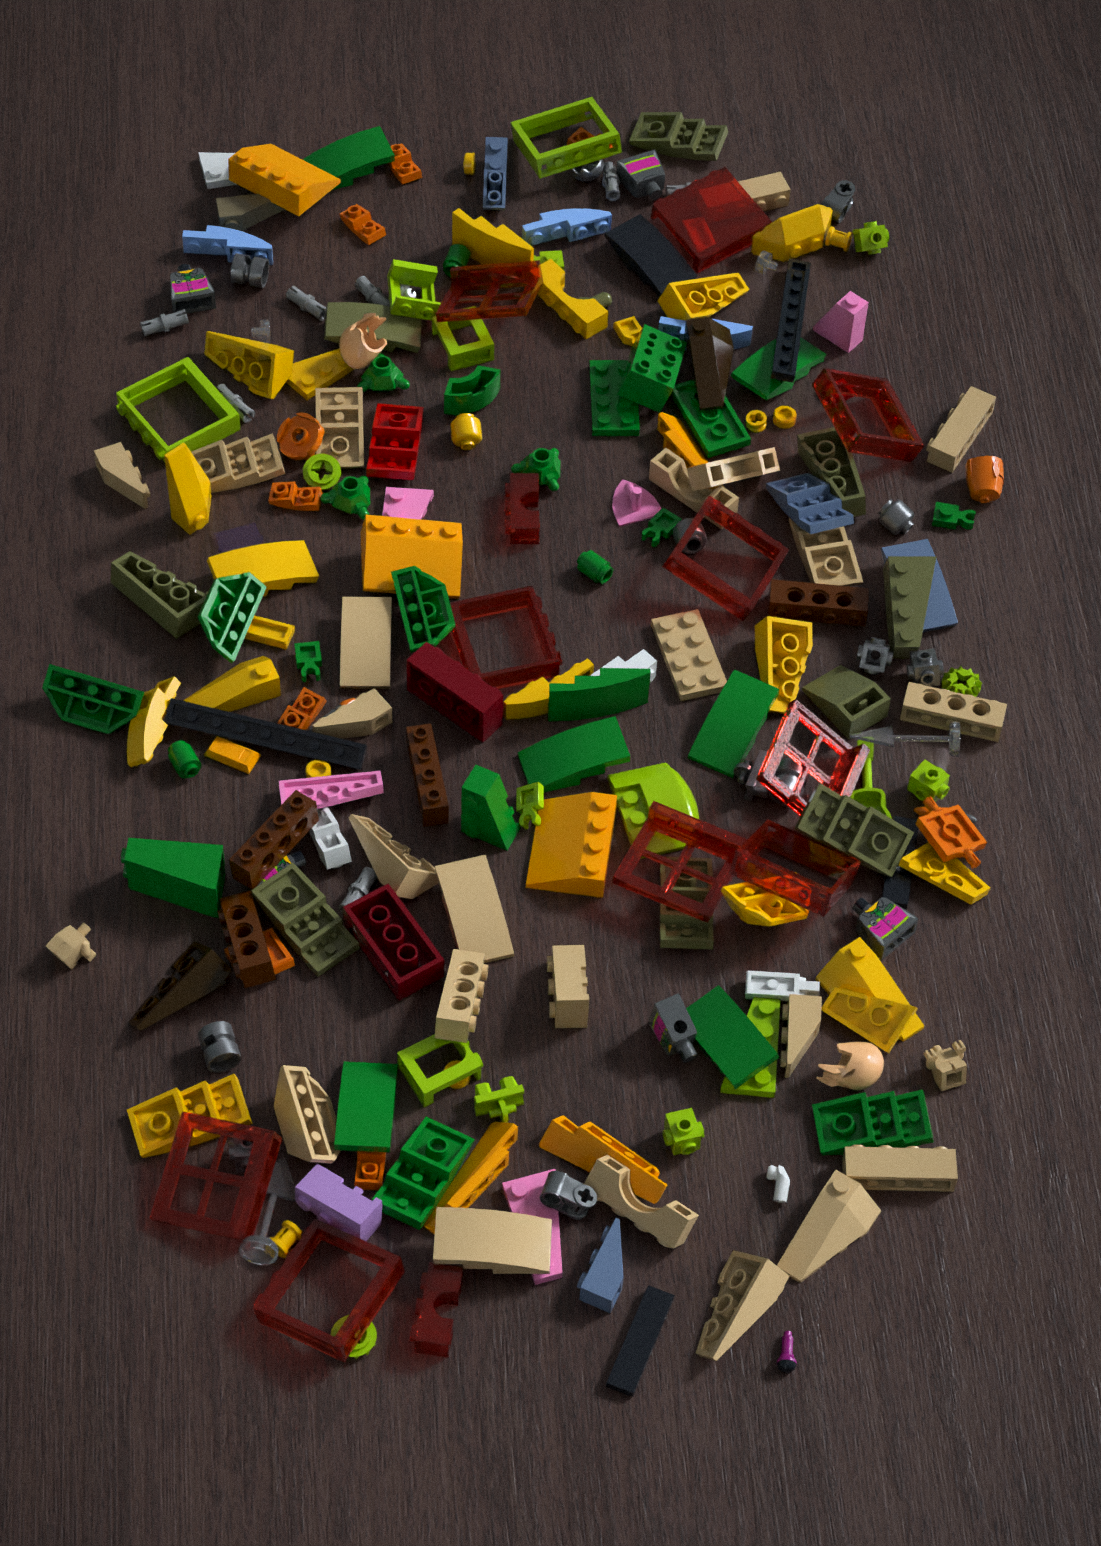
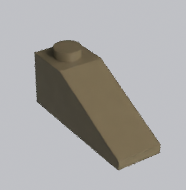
(244, 211)

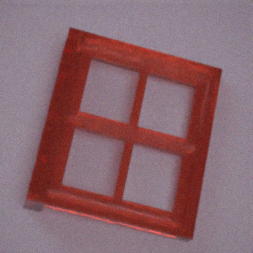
(492, 278)
(844, 775)
(695, 835)
(253, 1184)

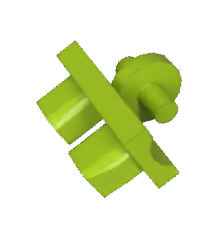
(498, 1102)

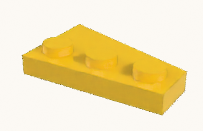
(317, 373)
(948, 875)
(870, 1017)

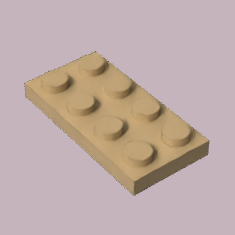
(689, 654)

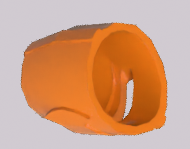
(985, 478)

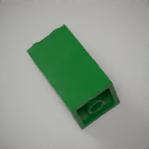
(177, 872)

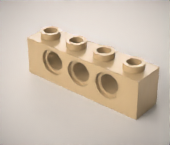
(940, 707)
(460, 996)

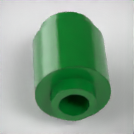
(457, 256)
(594, 567)
(184, 759)

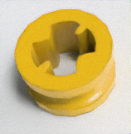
(756, 415)

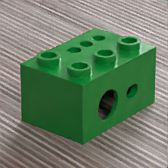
(652, 368)

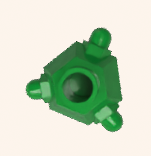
(383, 376)
(542, 462)
(350, 496)

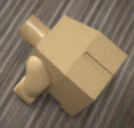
(71, 945)
(947, 1065)

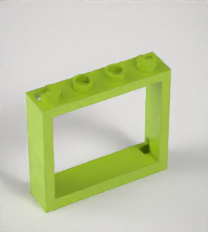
(572, 154)
(165, 379)

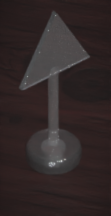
(885, 737)
(259, 1248)

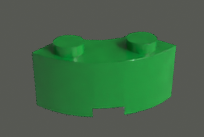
(472, 391)

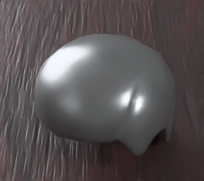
(588, 171)

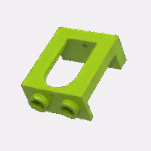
(413, 275)
(467, 354)
(426, 1088)

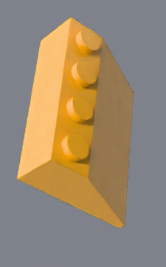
(280, 177)
(406, 542)
(573, 844)

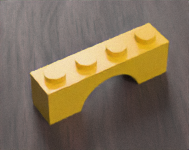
(585, 315)

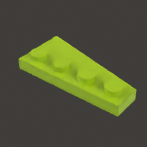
(765, 1016)

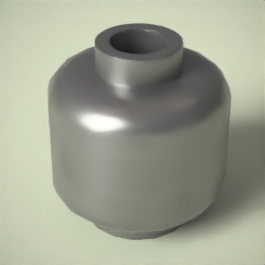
(896, 517)
(697, 540)

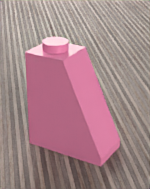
(844, 322)

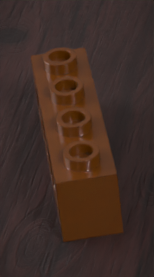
(818, 602)
(427, 775)
(274, 840)
(247, 939)

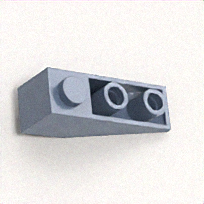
(605, 1277)

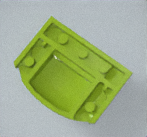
(637, 791)

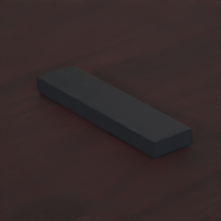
(898, 886)
(640, 1341)

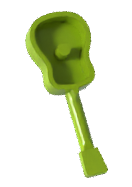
(867, 795)

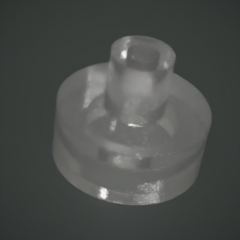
(765, 262)
(263, 331)

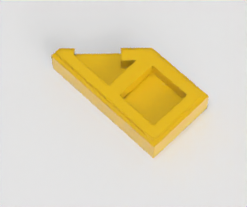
(627, 330)

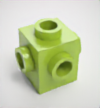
(871, 238)
(928, 781)
(682, 1132)

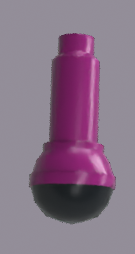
(786, 1362)

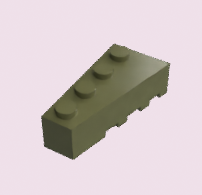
(831, 463)
(158, 593)
(906, 599)

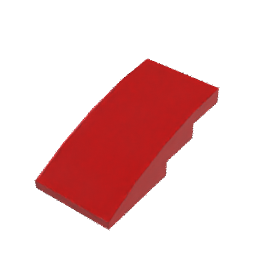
(395, 441)

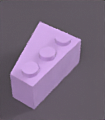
(338, 1204)

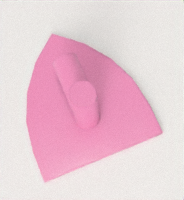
(633, 504)

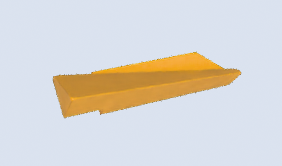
(479, 1170)

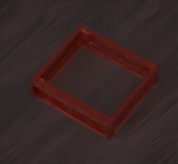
(904, 439)
(708, 583)
(500, 603)
(786, 883)
(363, 1312)

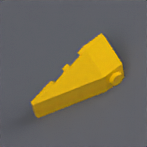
(255, 363)
(187, 489)
(781, 656)
(240, 686)
(861, 971)

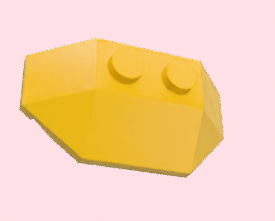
(794, 233)
(760, 906)

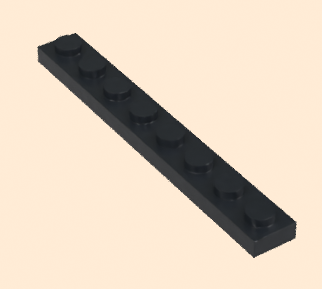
(790, 320)
(266, 734)

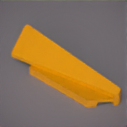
(680, 441)
(588, 1143)

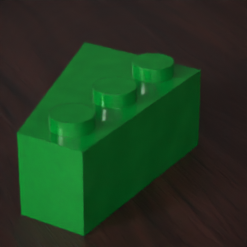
(485, 809)

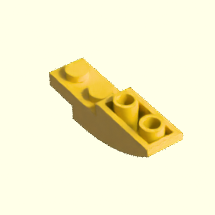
(534, 698)
(148, 727)

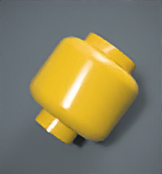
(466, 431)

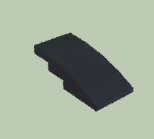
(649, 254)

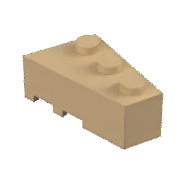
(568, 986)

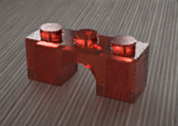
(523, 523)
(434, 1333)

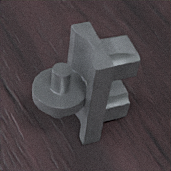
(747, 773)

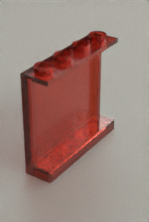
(711, 218)

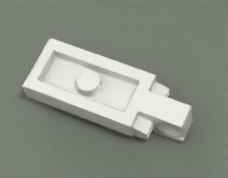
(778, 985)

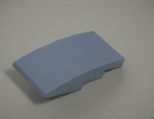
(809, 503)
(940, 608)

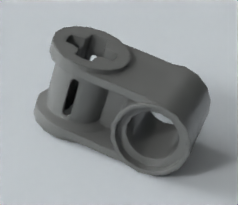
(840, 199)
(565, 1195)

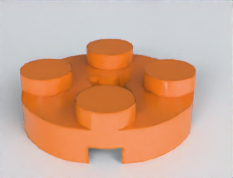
(308, 444)

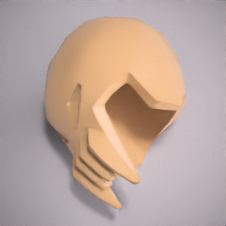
(358, 345)
(858, 1068)

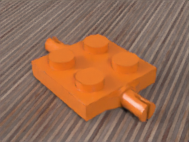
(951, 833)

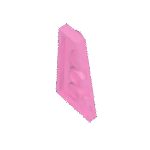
(406, 502)
(335, 788)
(523, 1198)

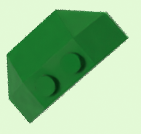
(423, 607)
(230, 611)
(90, 700)

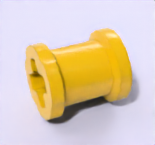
(838, 239)
(286, 1237)

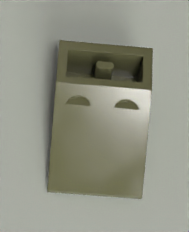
(848, 700)

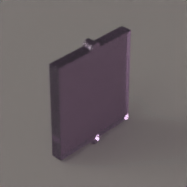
(238, 538)

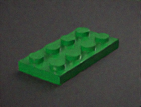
(610, 412)
(716, 429)

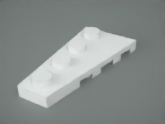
(215, 169)

